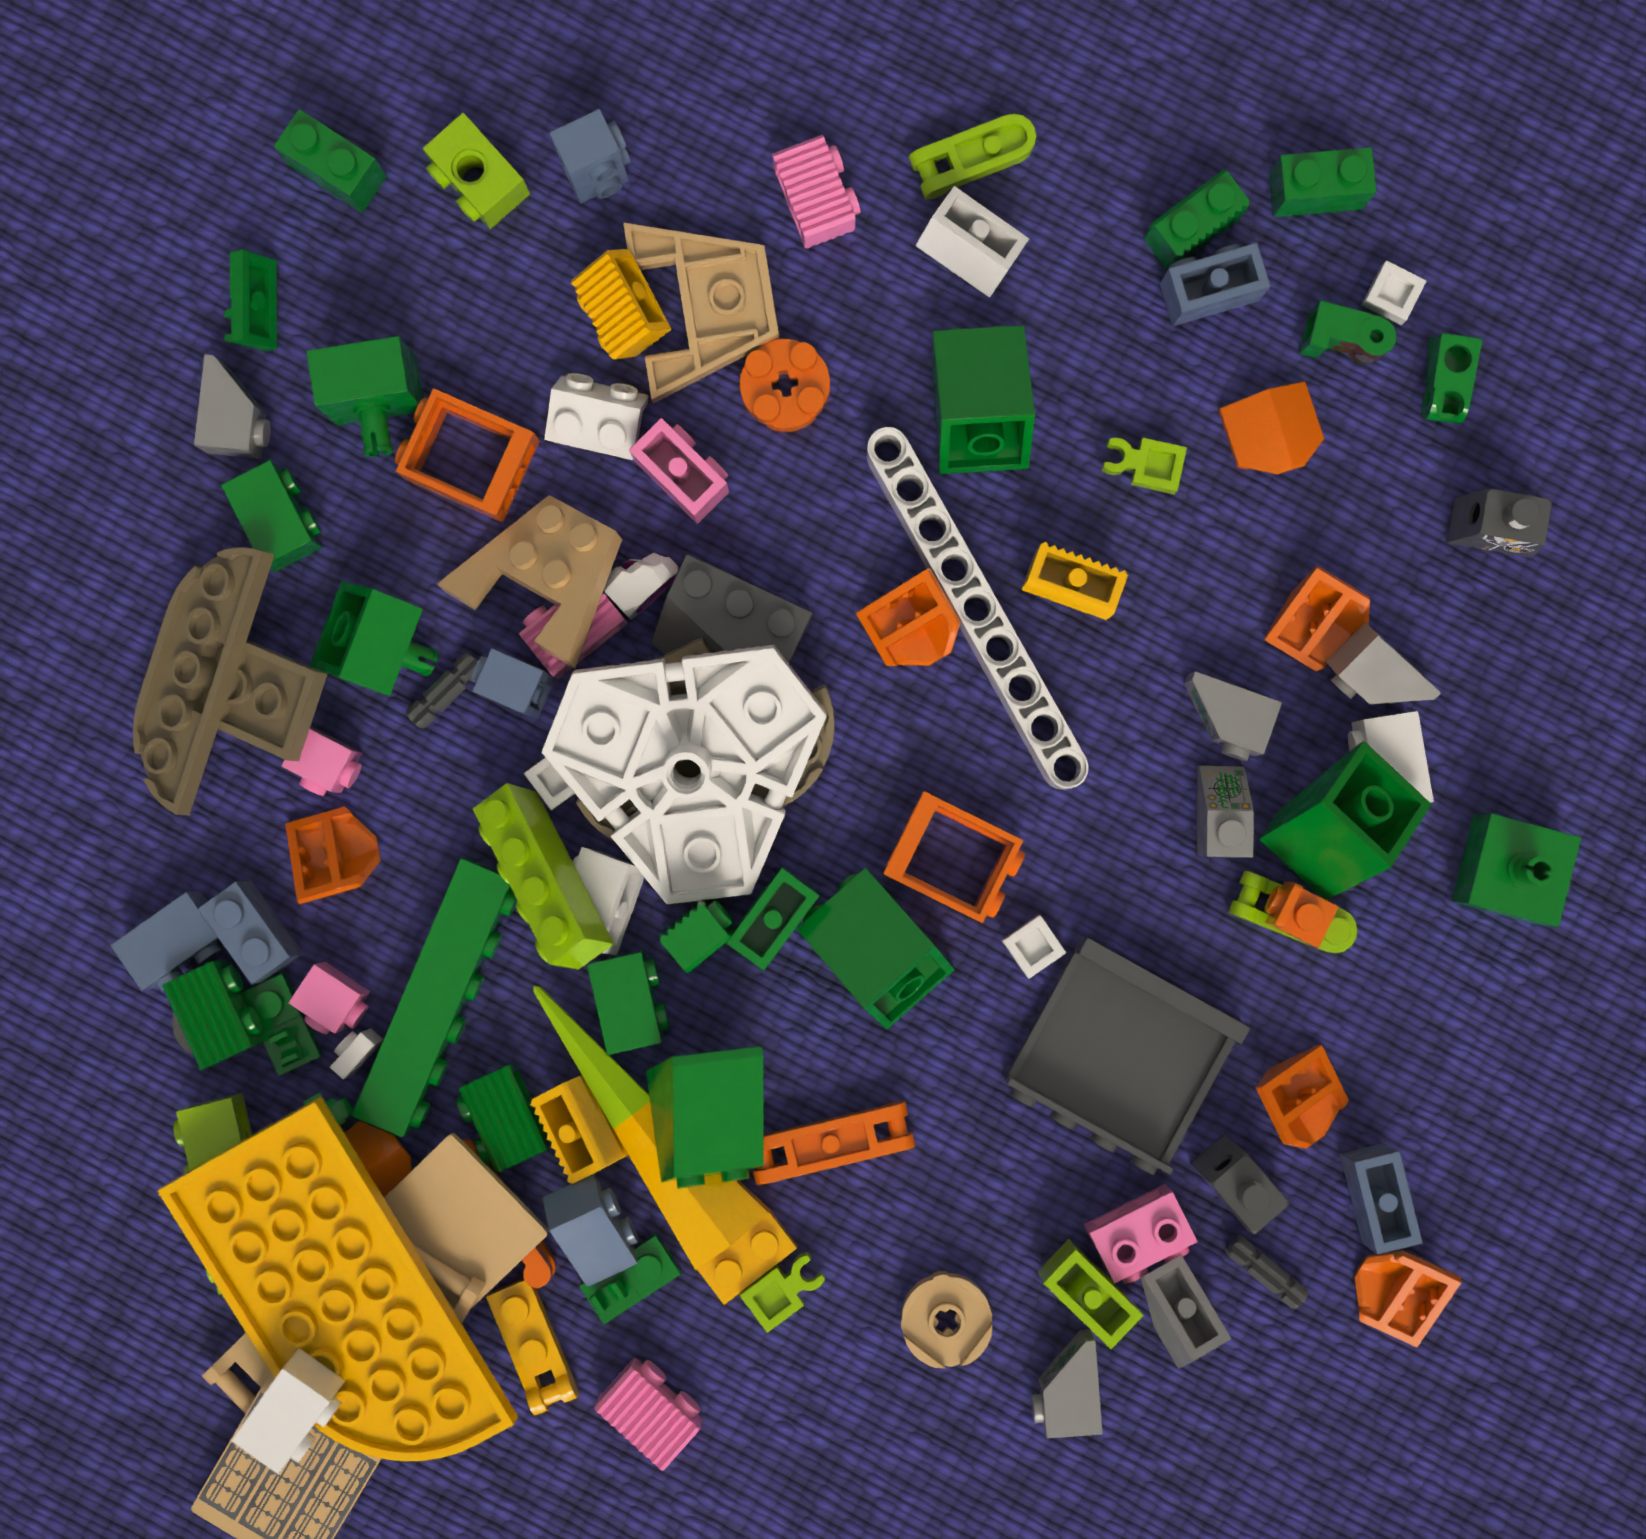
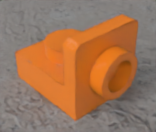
(1300, 913)

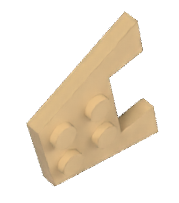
(722, 297)
(553, 555)

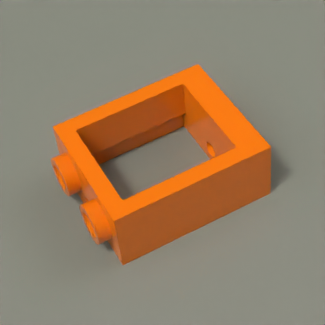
(510, 471)
(1007, 862)

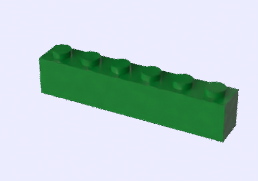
(435, 999)

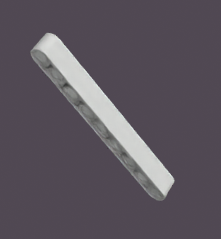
(974, 586)

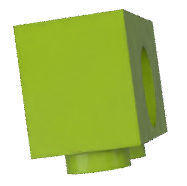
(463, 148)
(1090, 1294)

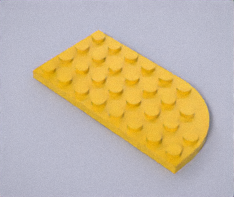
(327, 1269)

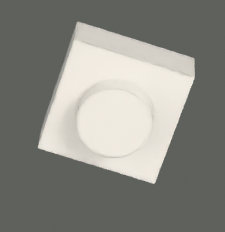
(1393, 292)
(549, 784)
(1033, 946)
(354, 1052)

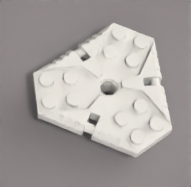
(739, 721)

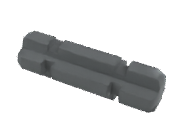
(442, 691)
(1267, 1272)

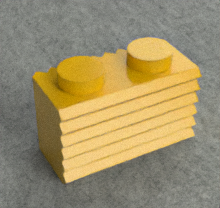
(620, 304)
(1075, 581)
(578, 1129)

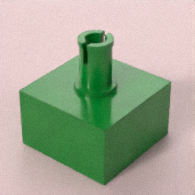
(366, 386)
(370, 639)
(1516, 869)

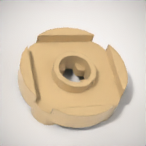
(946, 1347)

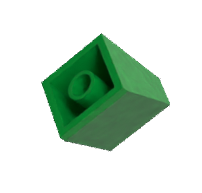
(982, 399)
(1347, 823)
(874, 948)
(708, 1115)

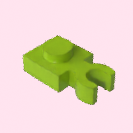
(1153, 465)
(777, 1295)

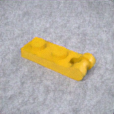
(532, 1344)

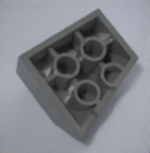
(727, 614)

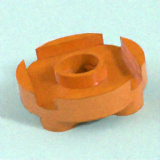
(799, 363)

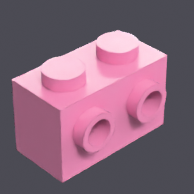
(679, 470)
(1141, 1234)

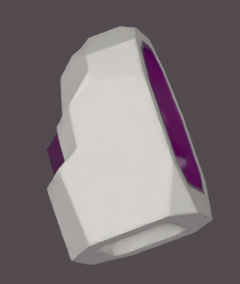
(640, 583)

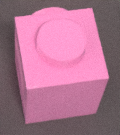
(325, 764)
(330, 999)

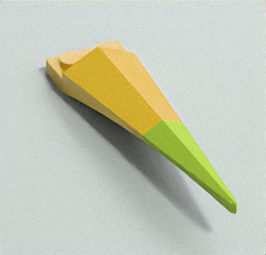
(718, 1224)

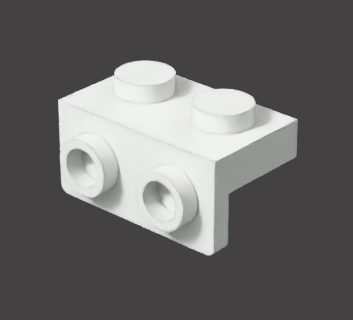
(595, 415)

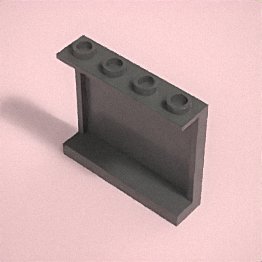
(1122, 1055)

